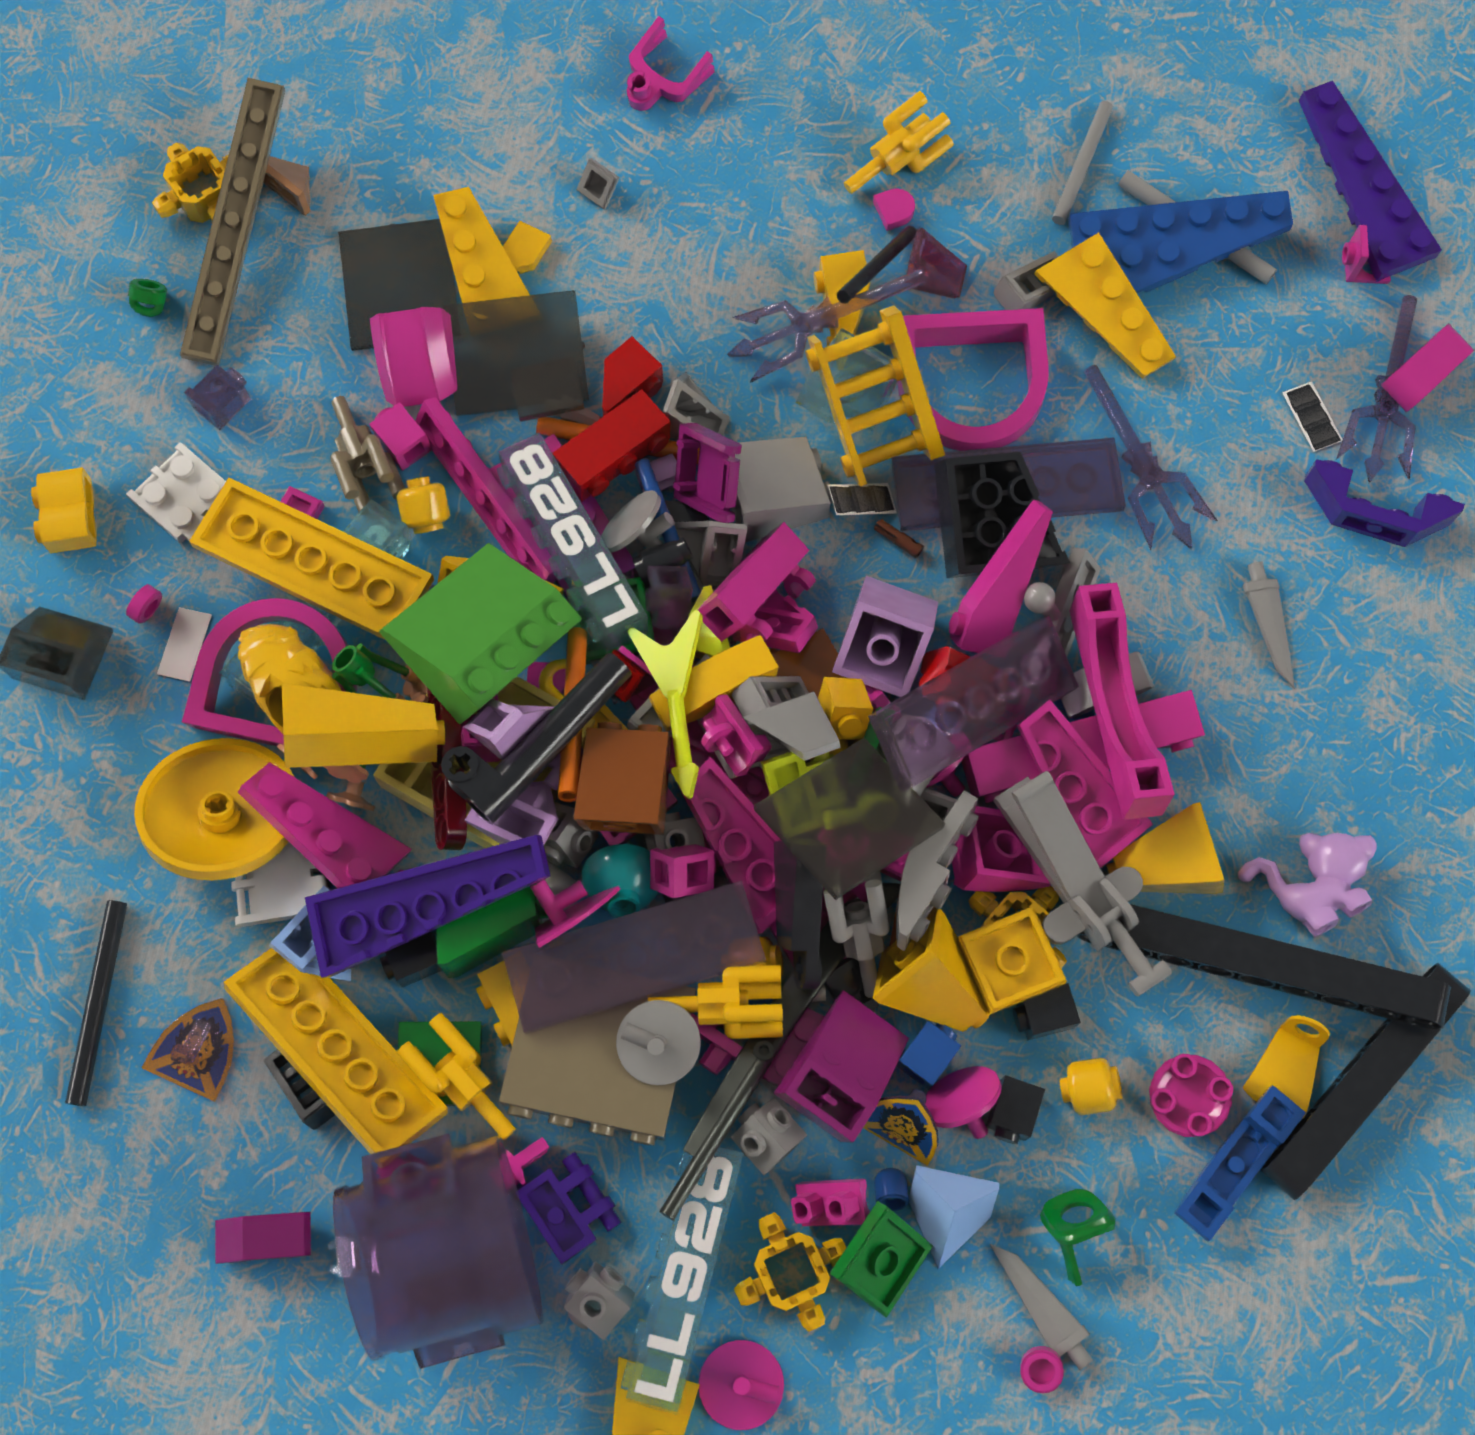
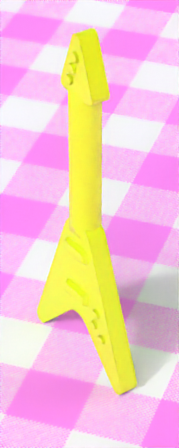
(672, 670)

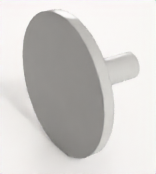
(635, 521)
(658, 1042)

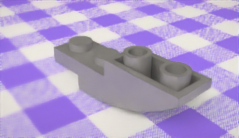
(927, 874)

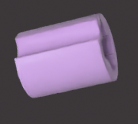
(664, 471)

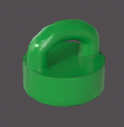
(147, 292)

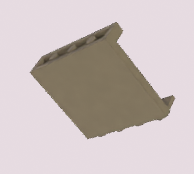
(578, 1077)

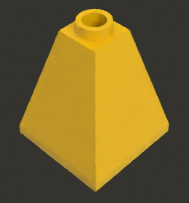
(1175, 856)
(931, 979)

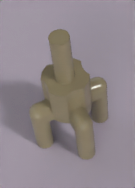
(360, 457)

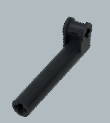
(495, 789)

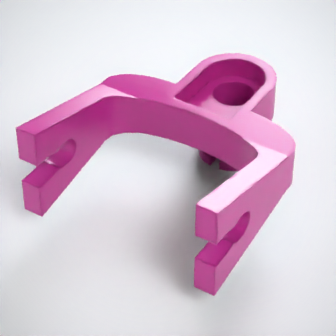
(647, 86)

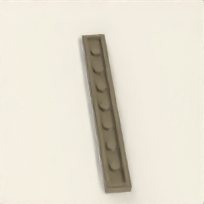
(232, 222)

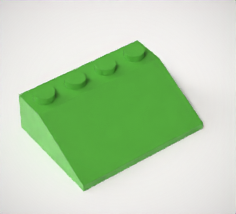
(479, 629)

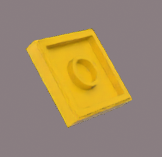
(1011, 960)

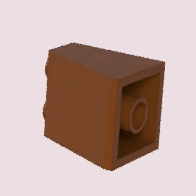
(624, 779)

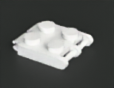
(178, 493)
(277, 888)

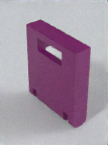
(717, 471)

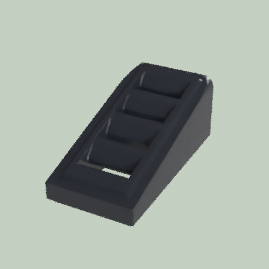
(311, 1107)

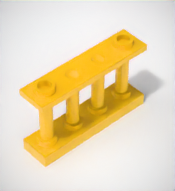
(912, 403)

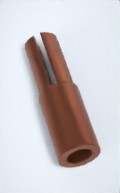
(899, 538)

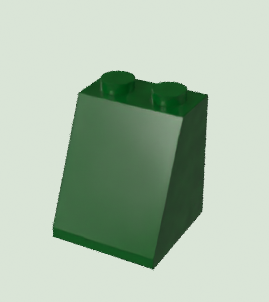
(488, 932)

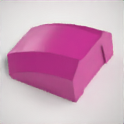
(414, 355)
(995, 858)

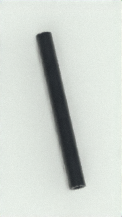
(96, 1003)

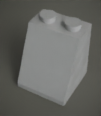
(779, 485)

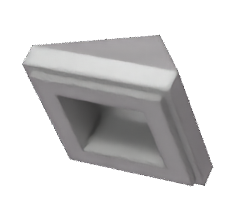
(597, 183)

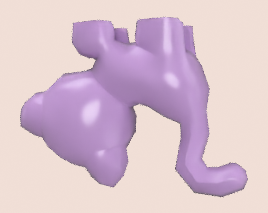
(1335, 863)

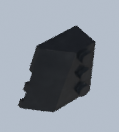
(980, 506)

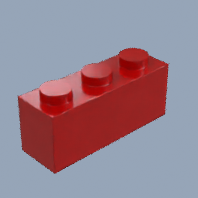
(613, 445)

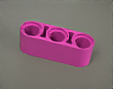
(1427, 367)

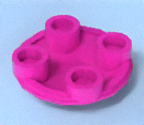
(1190, 1095)

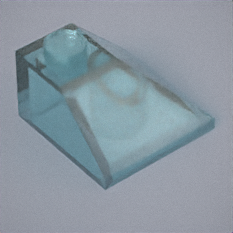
(813, 394)

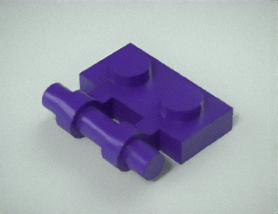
(557, 1215)

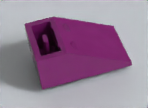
(843, 1068)

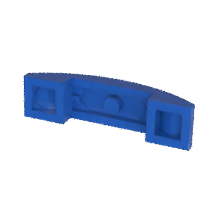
(1238, 1162)

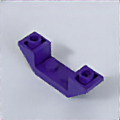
(1330, 485)

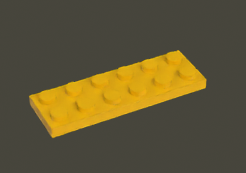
(308, 558)
(336, 1052)

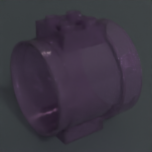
(436, 1251)

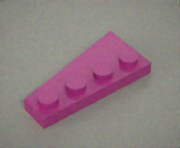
(1081, 781)
(324, 832)
(738, 838)

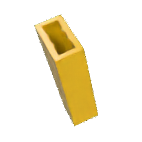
(356, 729)

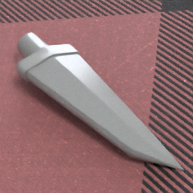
(1267, 608)
(1051, 1317)

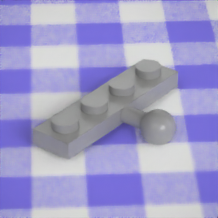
(1042, 598)

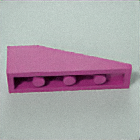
(997, 594)

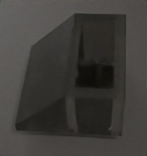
(55, 651)

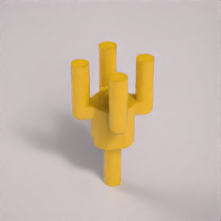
(902, 143)
(728, 1002)
(457, 1075)

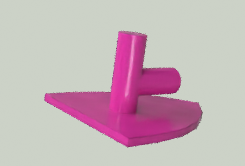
(563, 920)

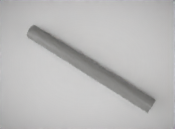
(1082, 163)

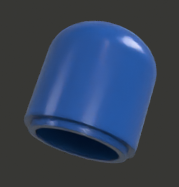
(891, 1184)

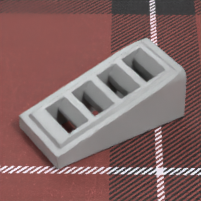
(1013, 293)
(766, 691)

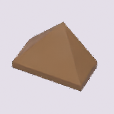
(290, 182)

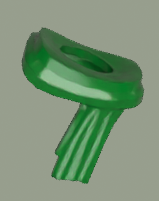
(1074, 1233)

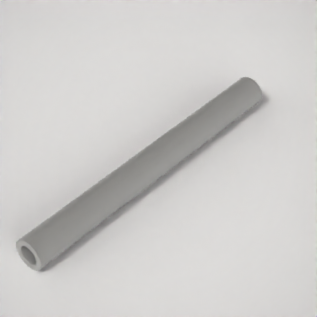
(1151, 196)

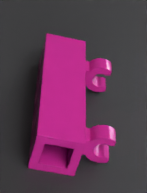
(753, 581)

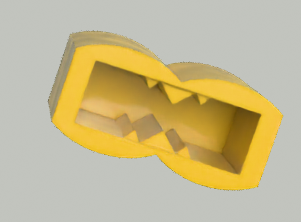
(64, 510)

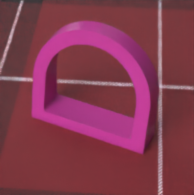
(985, 328)
(213, 653)

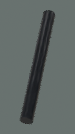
(877, 264)

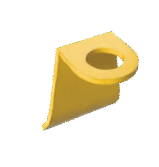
(1289, 1062)

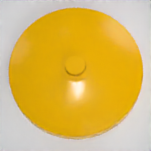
(196, 817)

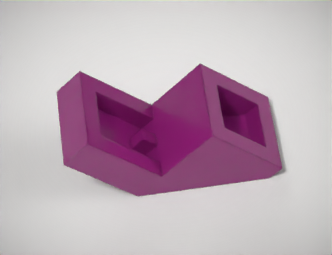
(263, 1237)

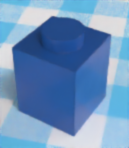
(929, 1054)

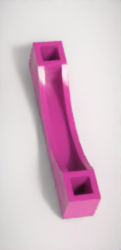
(1133, 758)

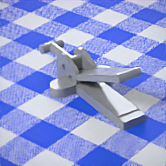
(1090, 900)

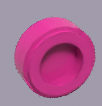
(144, 604)
(1041, 1369)

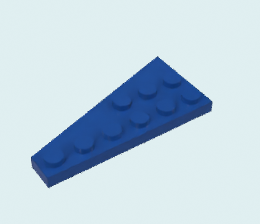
(1177, 238)

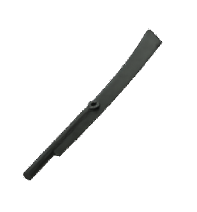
(750, 1068)

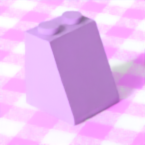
(886, 637)

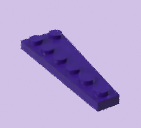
(1374, 196)
(390, 910)

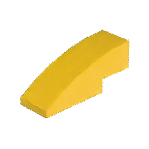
(719, 677)

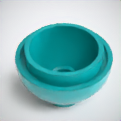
(622, 867)

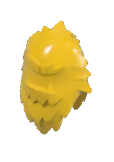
(275, 657)

